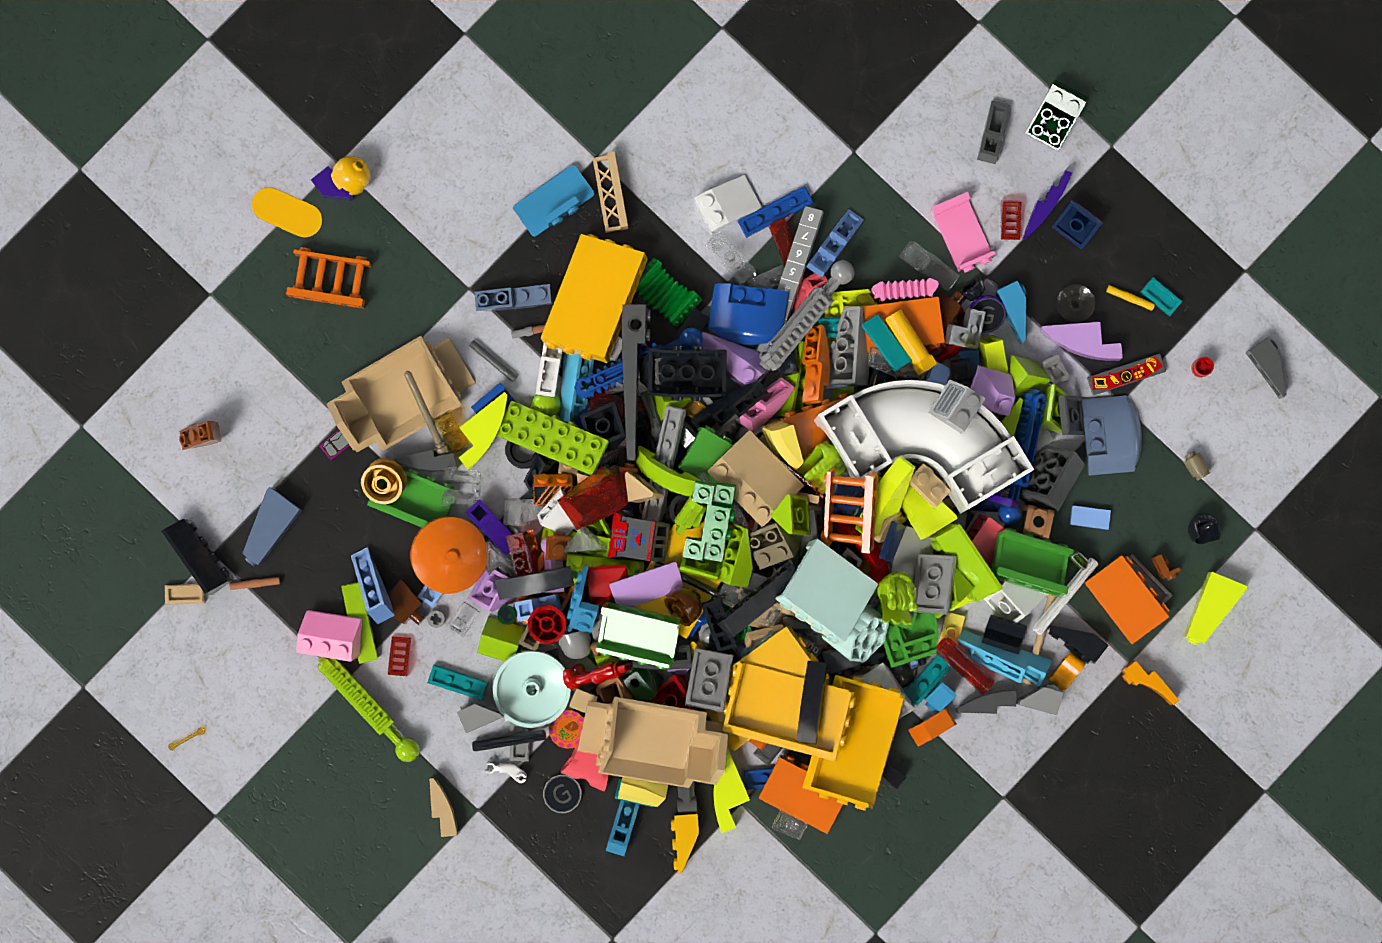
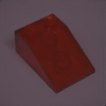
(593, 499)

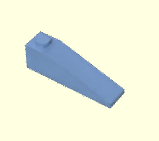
(372, 587)

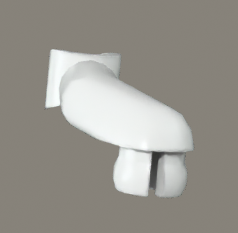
(509, 768)

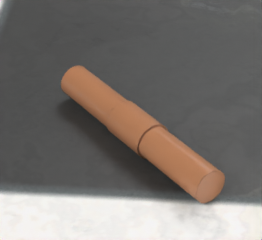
(254, 583)

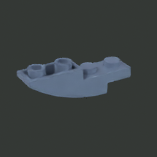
(513, 298)

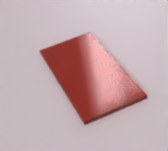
(804, 481)

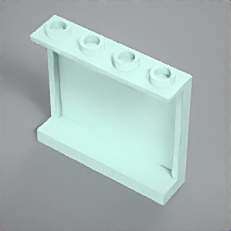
(827, 592)

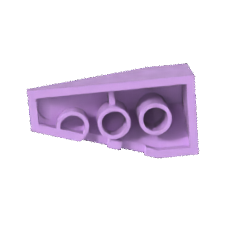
(742, 362)

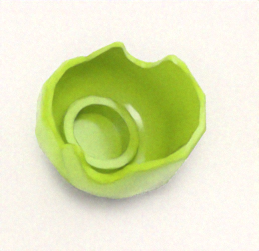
(546, 404)

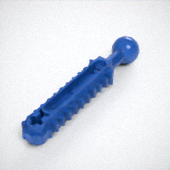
(614, 374)
(1027, 437)

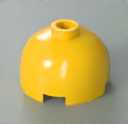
(351, 174)

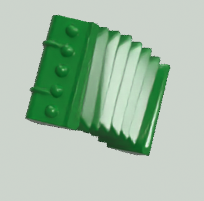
(665, 294)

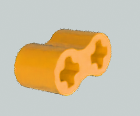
(1066, 671)

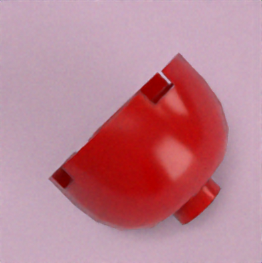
(547, 624)

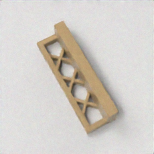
(617, 192)

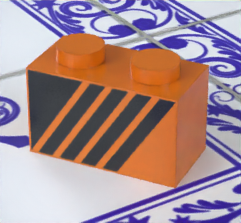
(548, 485)

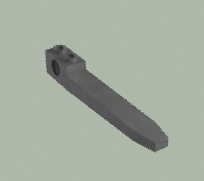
(630, 354)

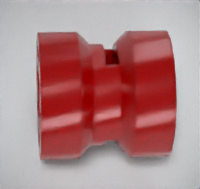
(1205, 368)

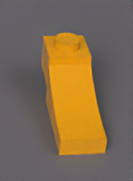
(1136, 675)

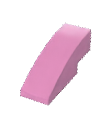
(764, 409)

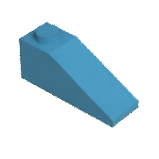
(1015, 304)
(622, 827)

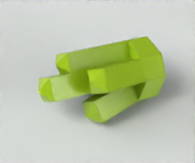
(689, 516)

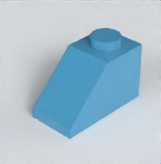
(939, 697)

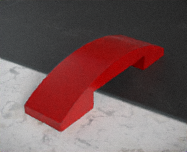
(878, 565)

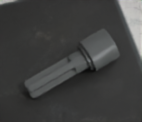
(654, 418)

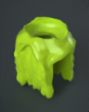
(818, 462)
(897, 598)

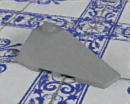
(849, 350)

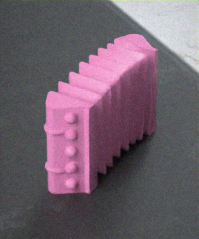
(903, 291)

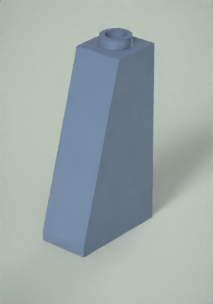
(270, 525)

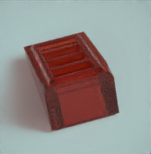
(1007, 203)
(404, 672)

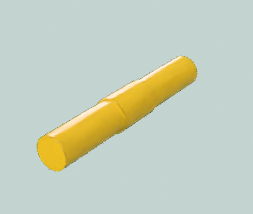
(1130, 297)

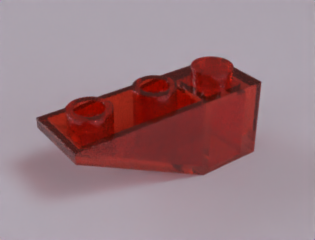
(523, 551)

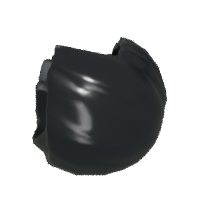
(1204, 529)

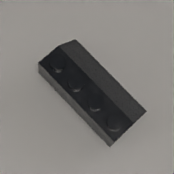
(196, 556)

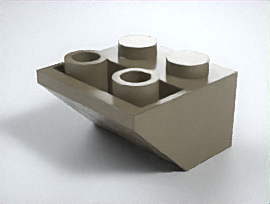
(772, 545)

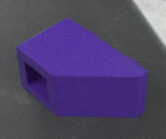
(327, 188)

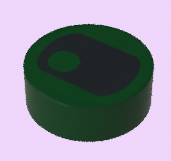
(507, 615)

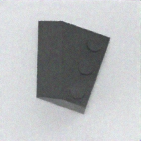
(1052, 477)

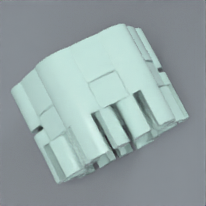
(865, 636)

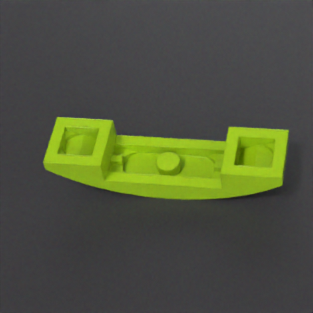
(663, 475)

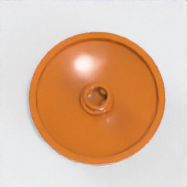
(448, 554)

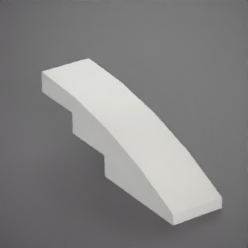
(549, 371)

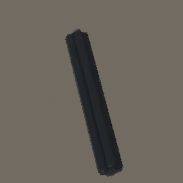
(509, 740)

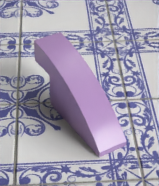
(1083, 340)

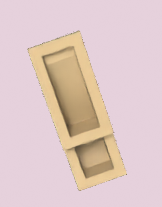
(442, 808)

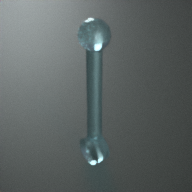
(745, 651)

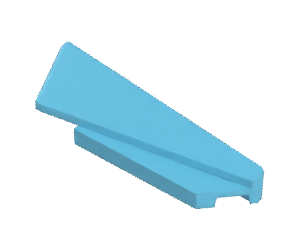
(573, 368)
(1004, 662)

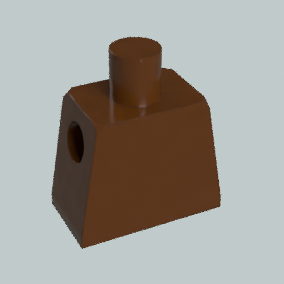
(951, 310)
(405, 604)

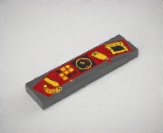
(1126, 374)

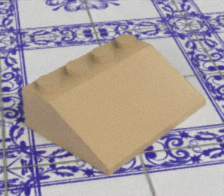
(758, 477)

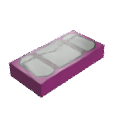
(334, 445)

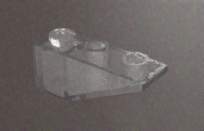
(731, 258)
(520, 513)

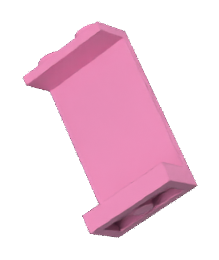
(962, 233)

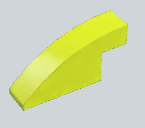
(482, 430)
(891, 492)
(728, 794)

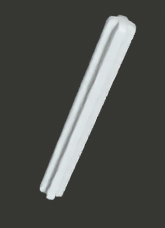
(1060, 602)

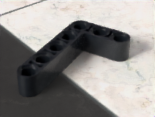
(758, 600)

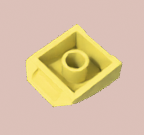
(784, 443)
(642, 791)

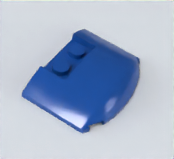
(747, 313)

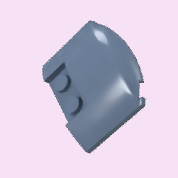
(1111, 435)

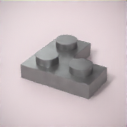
(970, 333)

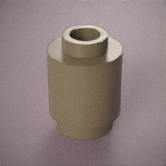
(1196, 465)

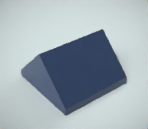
(1077, 224)

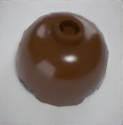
(684, 604)

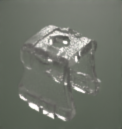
(458, 476)

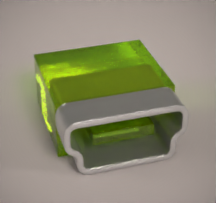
(1079, 560)

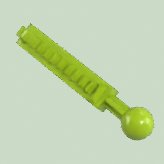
(406, 748)

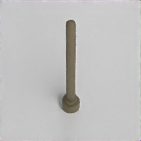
(441, 447)

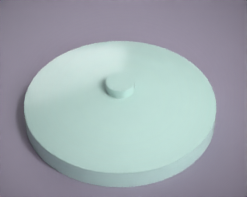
(530, 689)

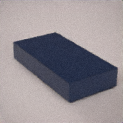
(892, 541)

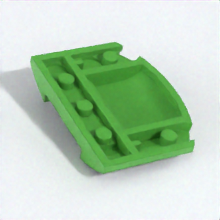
(907, 645)

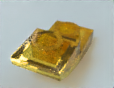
(451, 432)

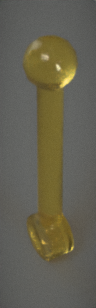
(172, 746)

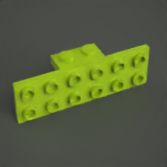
(552, 438)

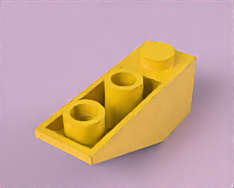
(686, 834)

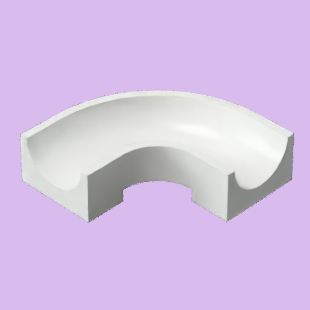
(895, 422)

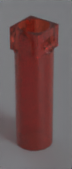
(783, 240)
(964, 665)

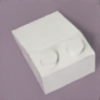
(727, 204)

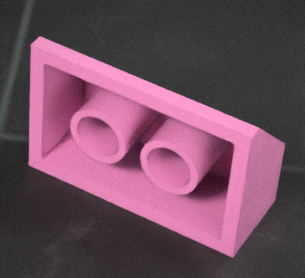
(330, 635)

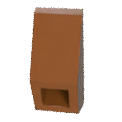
(200, 435)

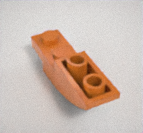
(817, 365)

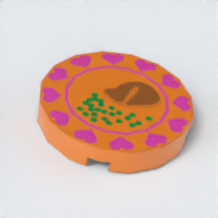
(566, 729)

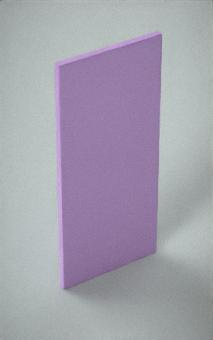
(647, 585)

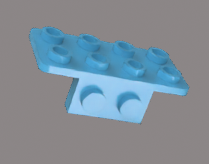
(553, 201)
(580, 614)

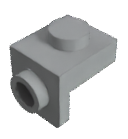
(1055, 369)

